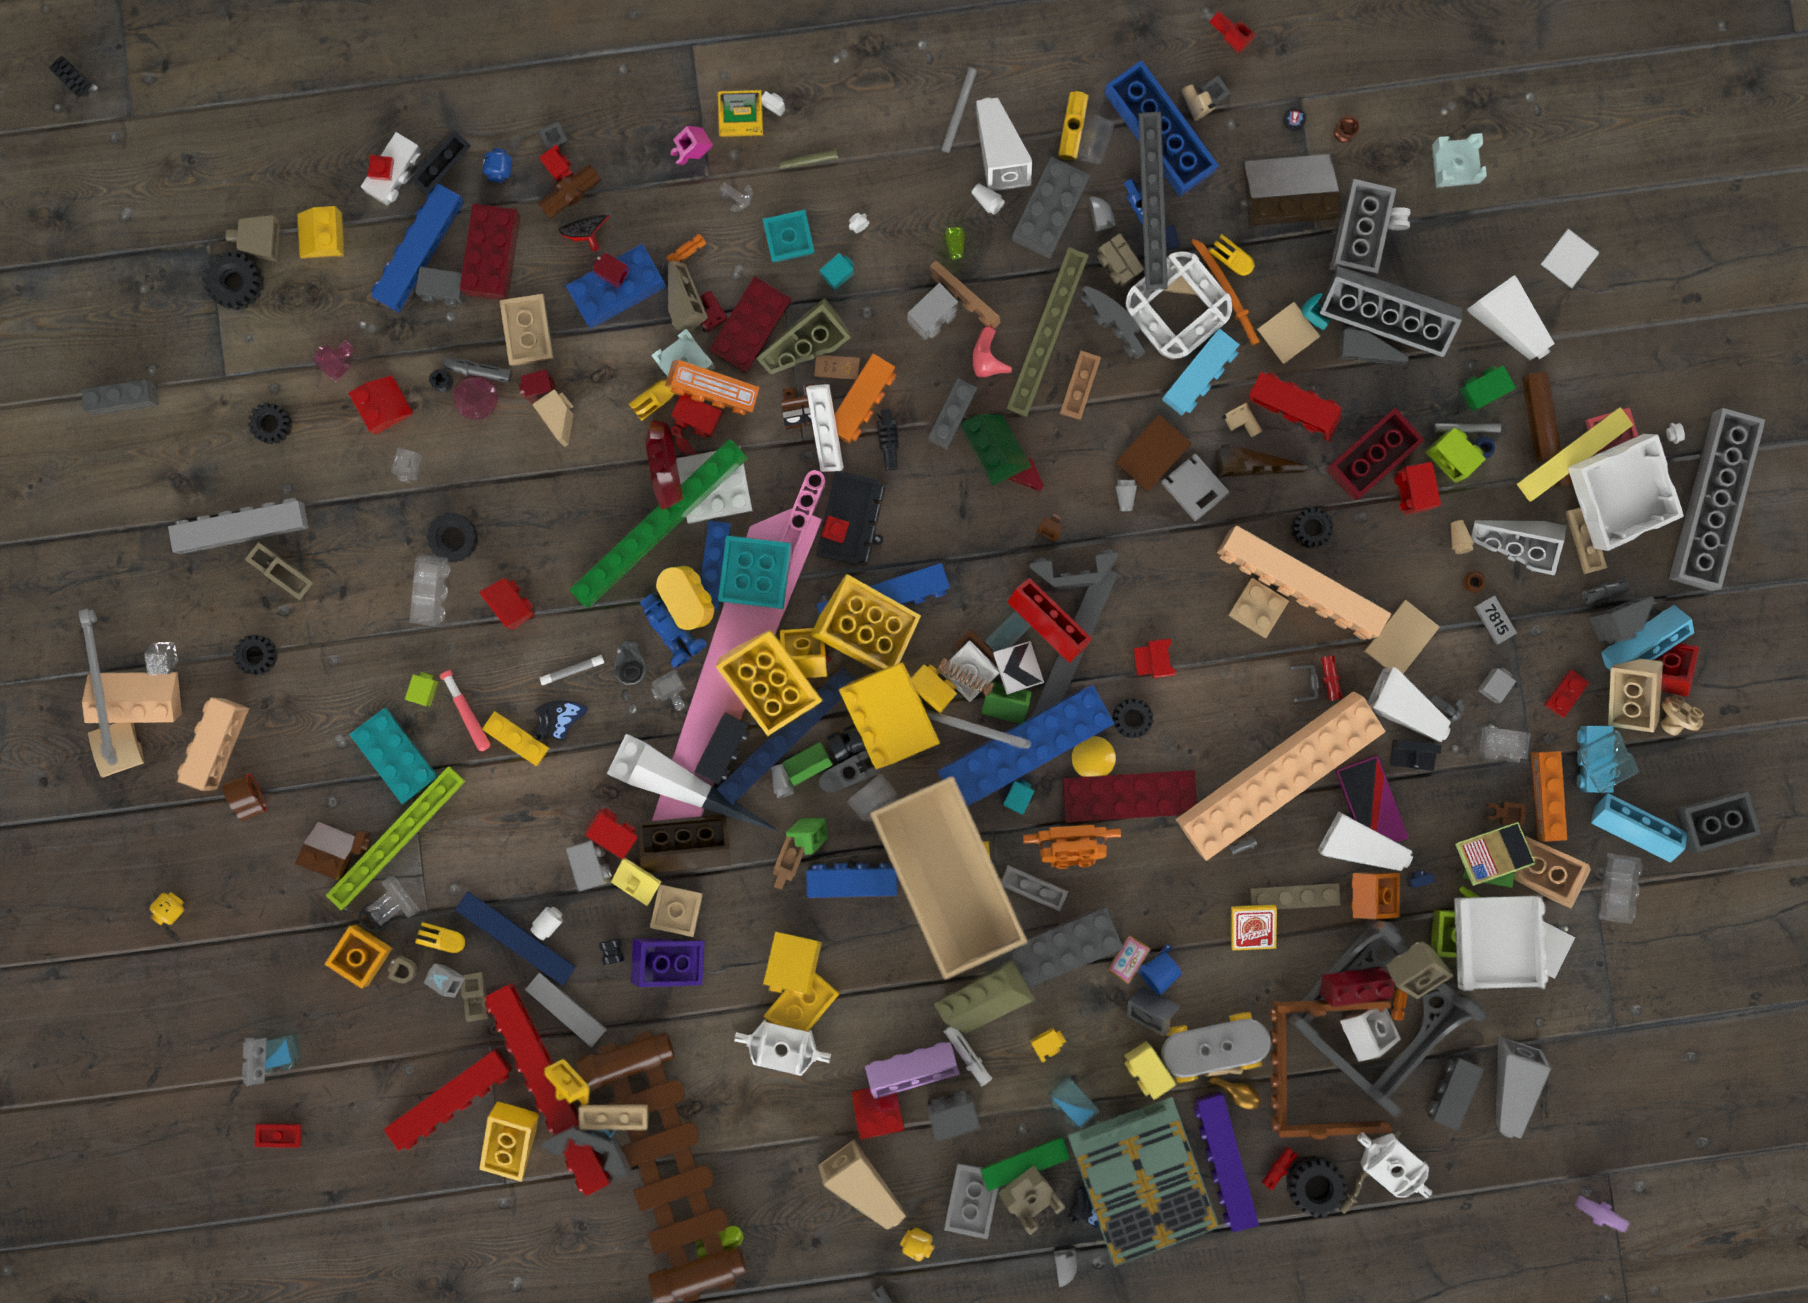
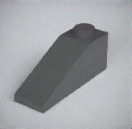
(1365, 347)

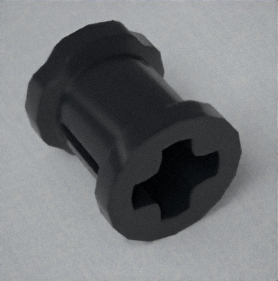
(438, 375)

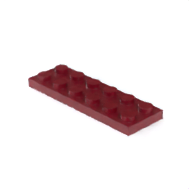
(1129, 796)

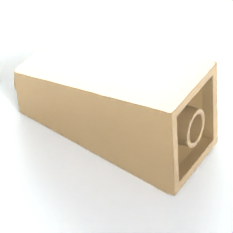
(858, 1183)

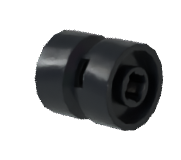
(840, 748)

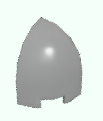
(1101, 214)
(1065, 1265)

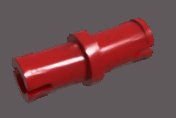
(1331, 678)
(1279, 1168)

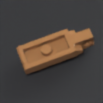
(787, 862)

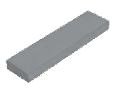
(566, 1009)

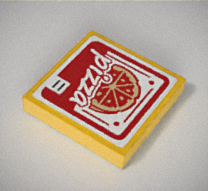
(1253, 927)

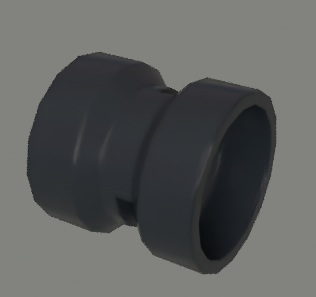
(611, 951)

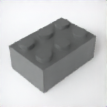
(1718, 821)
(953, 1115)

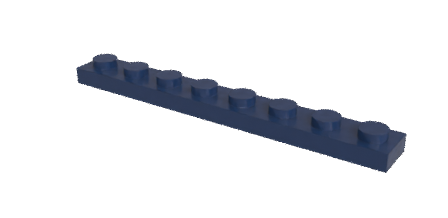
(784, 739)

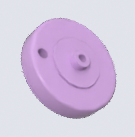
(1602, 1213)

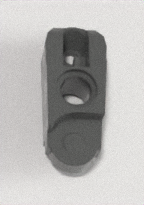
(834, 780)

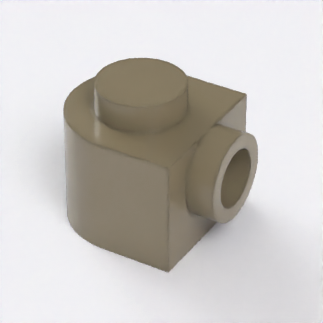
(402, 970)

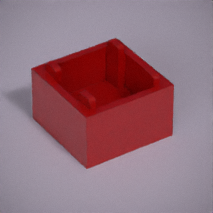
(1417, 488)

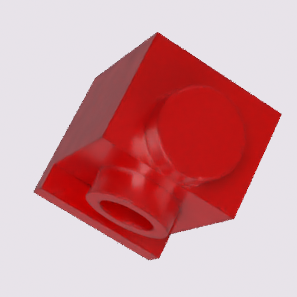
(556, 165)

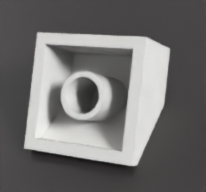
(1370, 1032)

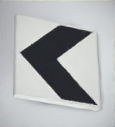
(1018, 667)

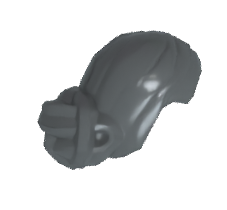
(628, 664)

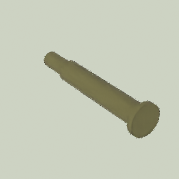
(810, 159)

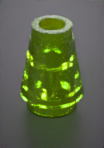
(955, 242)

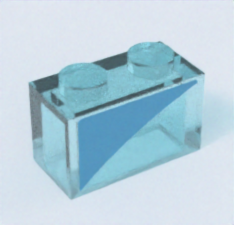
(281, 1053)
(1073, 1102)

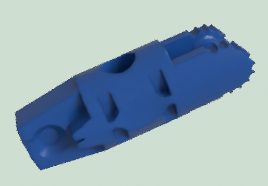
(1135, 197)

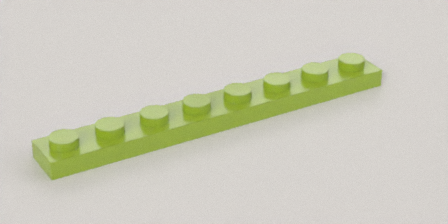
(395, 838)

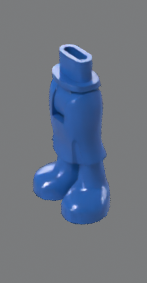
(665, 626)

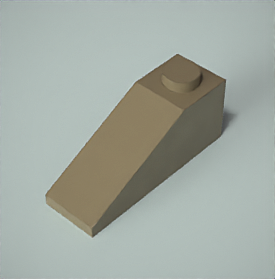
(683, 300)

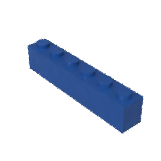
(417, 247)
(912, 586)

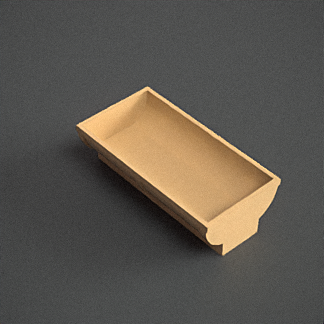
(948, 877)

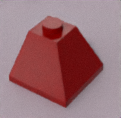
(1678, 669)

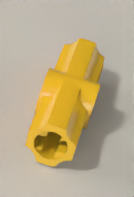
(1071, 138)

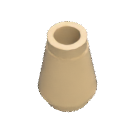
(1461, 538)

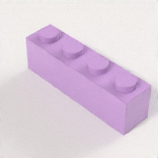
(912, 1069)

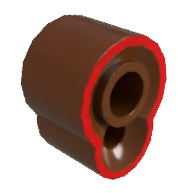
(244, 797)

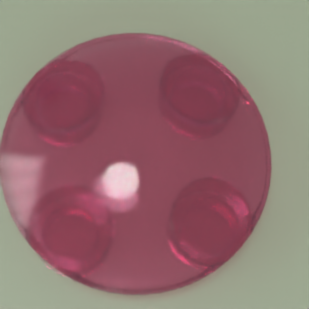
(475, 398)

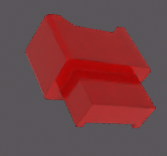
(1154, 659)

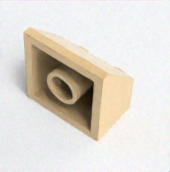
(556, 413)

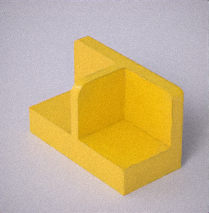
(567, 1082)

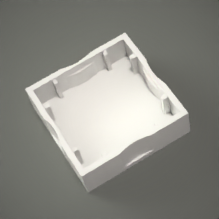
(1625, 491)

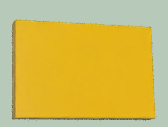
(805, 1011)

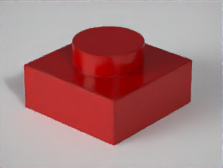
(380, 167)
(835, 529)

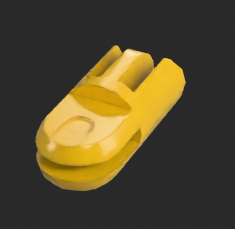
(1238, 260)
(651, 399)
(446, 939)

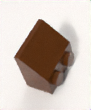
(327, 851)

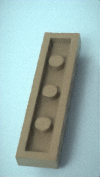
(1297, 896)

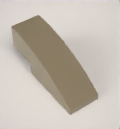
(278, 570)

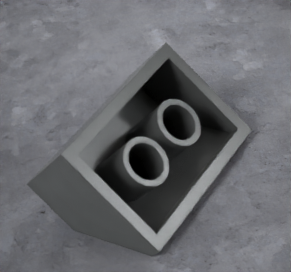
(1622, 620)

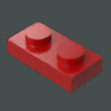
(1566, 693)
(278, 1135)

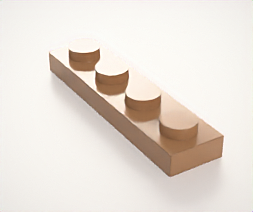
(971, 301)

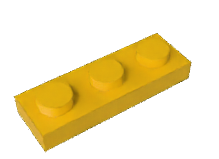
(515, 738)

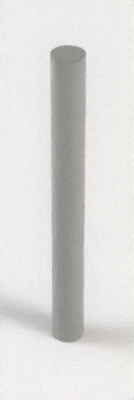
(959, 110)

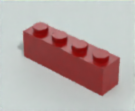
(1049, 620)

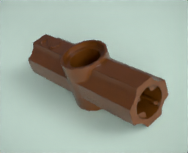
(569, 191)

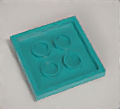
(755, 572)

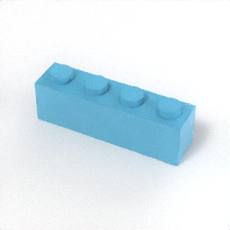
(1200, 372)
(1655, 639)
(1639, 827)

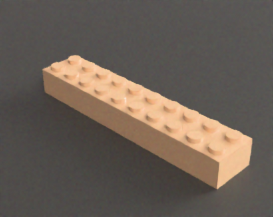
(1280, 775)

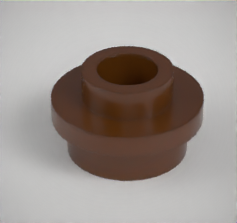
(1480, 581)

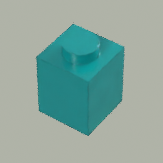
(837, 271)
(1018, 796)

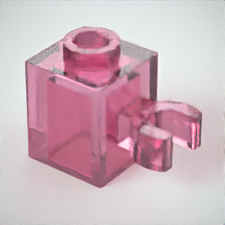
(333, 361)

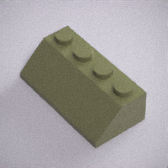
(984, 998)

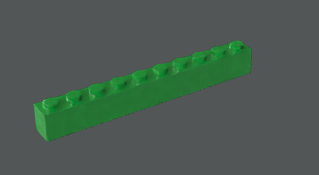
(658, 524)

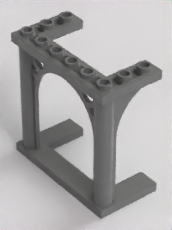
(1452, 1013)

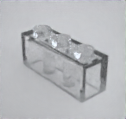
(429, 590)
(1620, 888)

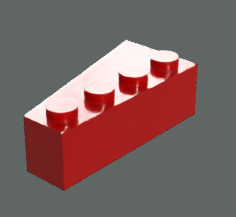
(1297, 404)

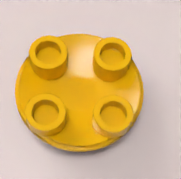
(1093, 757)

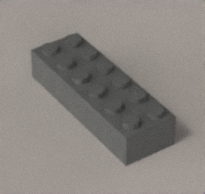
(1391, 311)
(1062, 947)

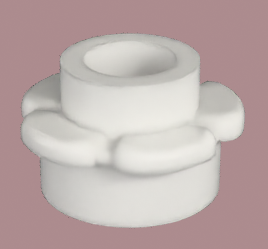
(858, 222)
(1675, 433)

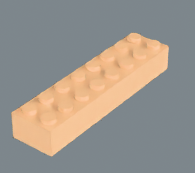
(1303, 583)

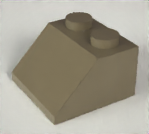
(1418, 970)

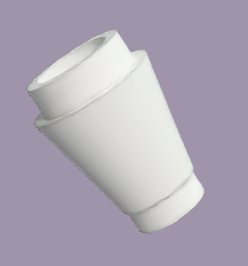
(988, 199)

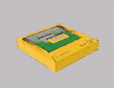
(740, 113)

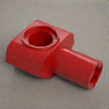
(1235, 35)

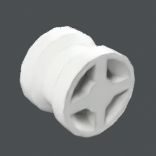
(1399, 219)

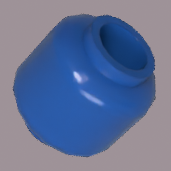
(497, 165)

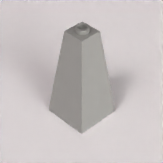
(1520, 1080)

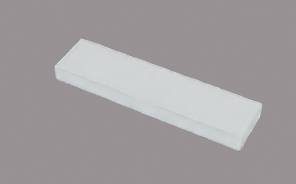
(824, 428)

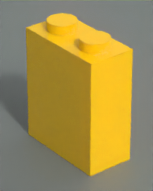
(792, 964)

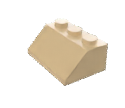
(1635, 695)

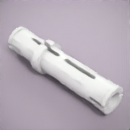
(972, 1061)

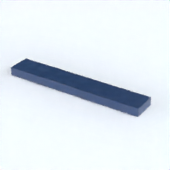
(515, 938)

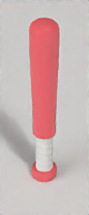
(472, 724)

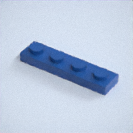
(713, 559)

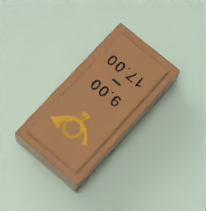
(837, 367)

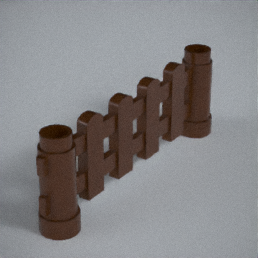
(719, 1265)

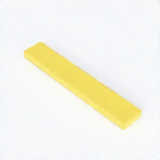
(1577, 451)

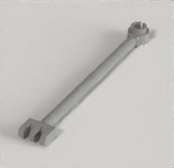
(87, 619)
(981, 730)

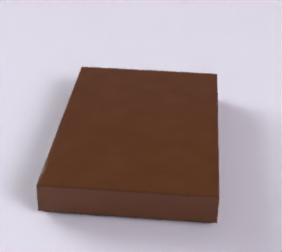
(1153, 453)

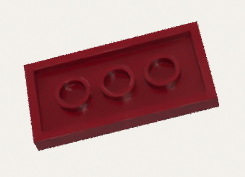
(750, 324)

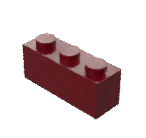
(1357, 986)

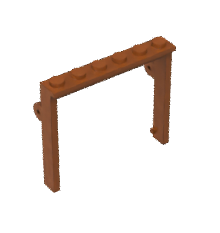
(1279, 1077)

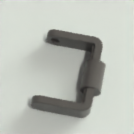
(1314, 681)

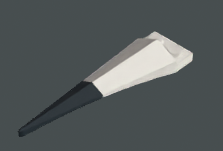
(653, 771)

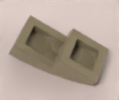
(474, 994)

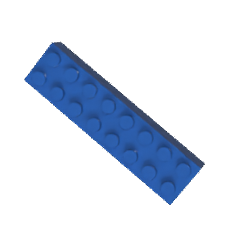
(1050, 735)

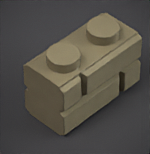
(1120, 260)

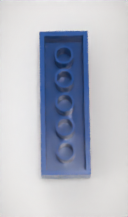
(1184, 155)

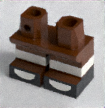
(793, 408)

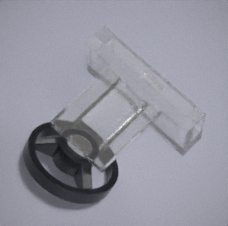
(387, 906)

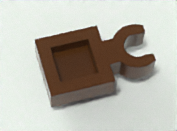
(1508, 813)

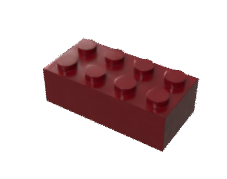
(490, 252)
(1374, 454)

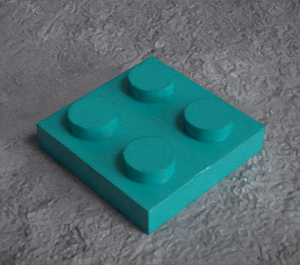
(788, 236)

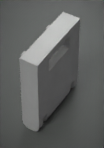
(1191, 484)

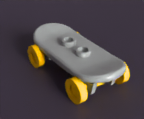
(1215, 1047)

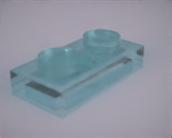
(1007, 633)

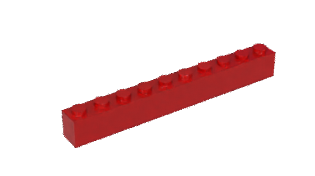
(532, 1060)

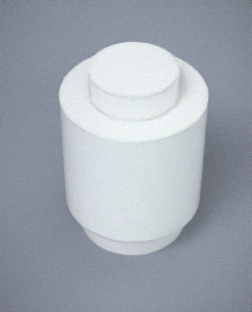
(546, 923)

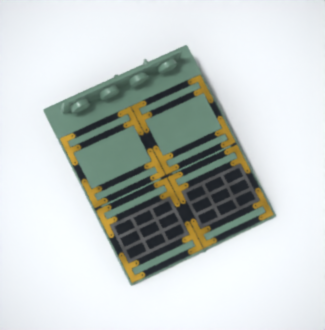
(1143, 1181)

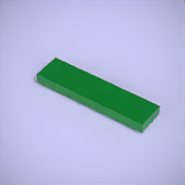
(1014, 1166)

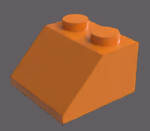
(1376, 895)

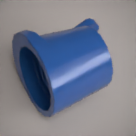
(1160, 971)

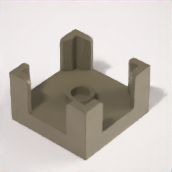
(1029, 1196)

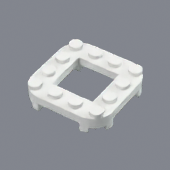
(1204, 285)

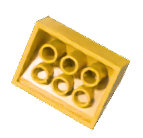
(866, 625)
(767, 681)
(889, 715)

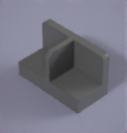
(1152, 1010)

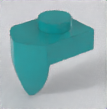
(1311, 311)

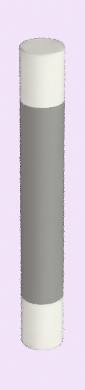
(572, 670)

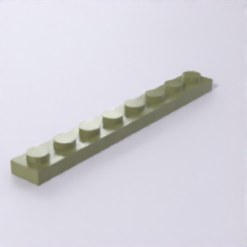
(1047, 332)

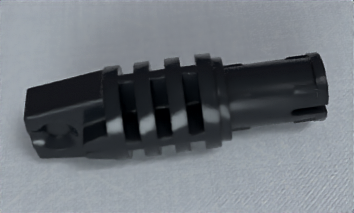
(888, 439)

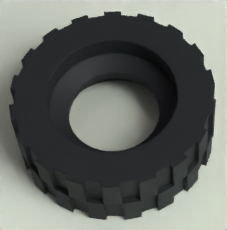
(452, 520)

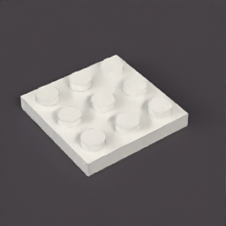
(728, 499)

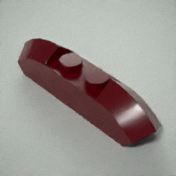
(663, 464)

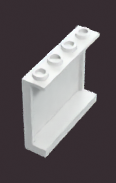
(1500, 942)

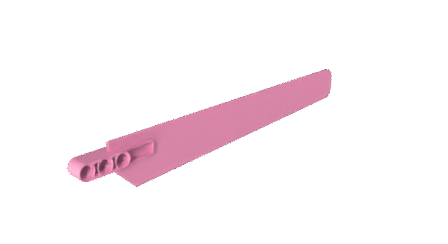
(735, 626)

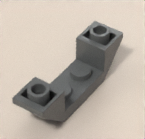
(1104, 562)
(616, 1161)

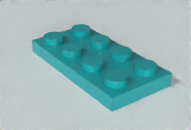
(394, 756)

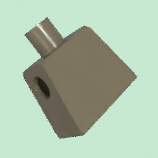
(256, 237)

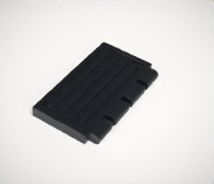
(852, 501)

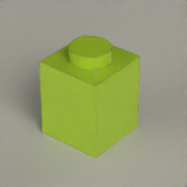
(422, 689)

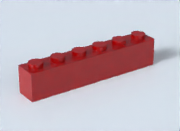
(447, 1100)

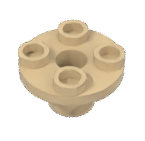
(1680, 715)

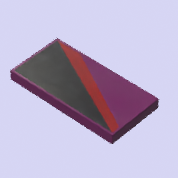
(1371, 798)

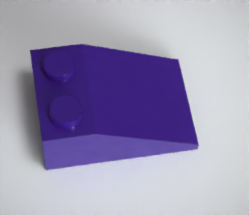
(667, 962)

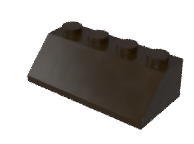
(683, 843)

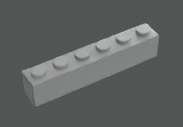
(238, 527)

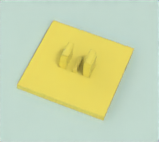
(635, 881)

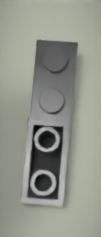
(1110, 312)

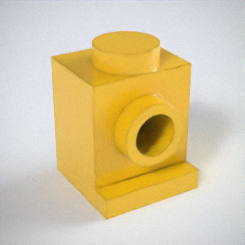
(1048, 1043)

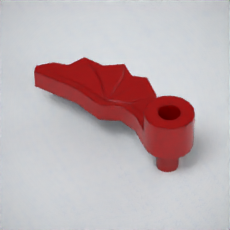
(682, 443)

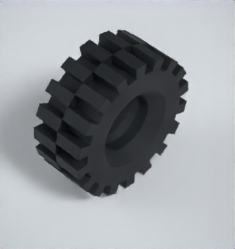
(222, 269)

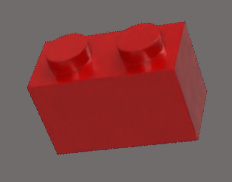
(697, 416)

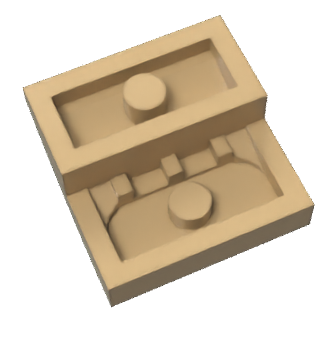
(1288, 332)
(127, 748)

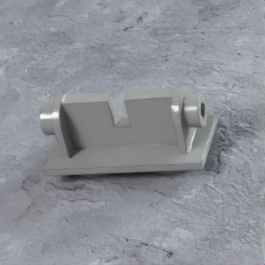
(254, 1068)

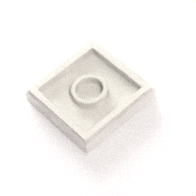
(974, 661)

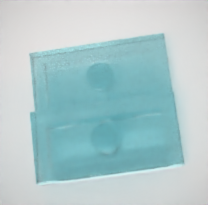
(1608, 761)

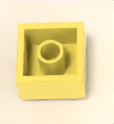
(1150, 1070)

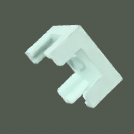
(1458, 161)
(685, 350)

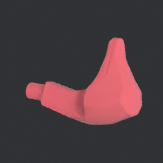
(983, 361)

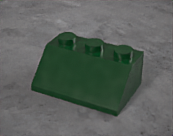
(994, 447)

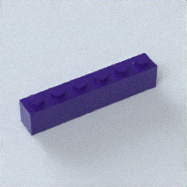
(1226, 1162)

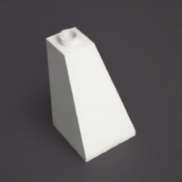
(1003, 152)
(1514, 319)
(1404, 704)
(1357, 843)

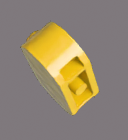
(685, 597)

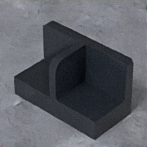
(1414, 754)

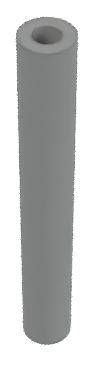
(1468, 427)

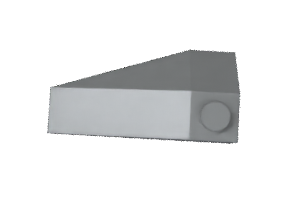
(1529, 542)

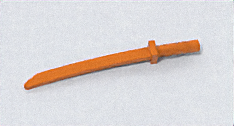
(1241, 314)

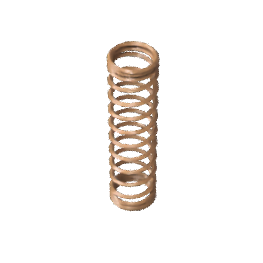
(943, 664)

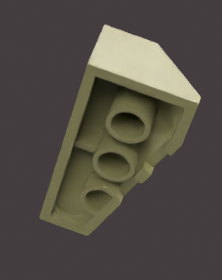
(811, 336)

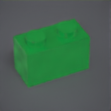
(1488, 388)

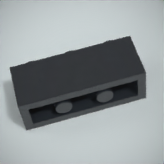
(438, 161)
(722, 748)

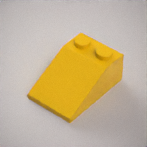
(508, 1140)

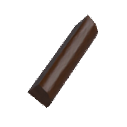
(1541, 416)

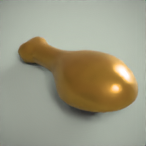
(1239, 1093)

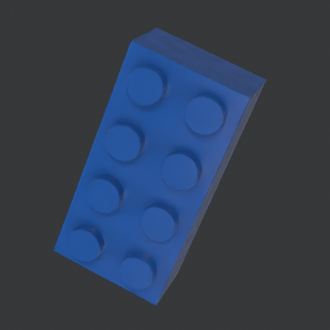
(601, 301)
(851, 881)

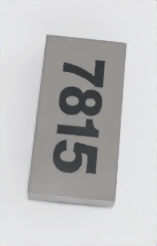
(1495, 620)

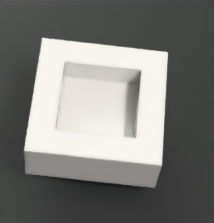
(773, 103)

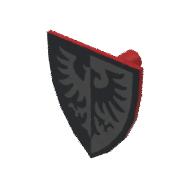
(584, 230)

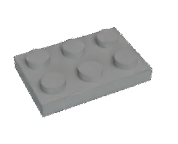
(970, 1203)

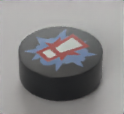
(1294, 119)

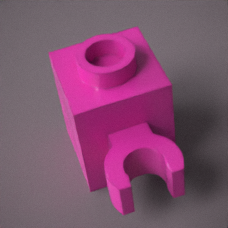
(691, 143)

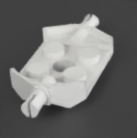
(800, 1046)
(1386, 1153)

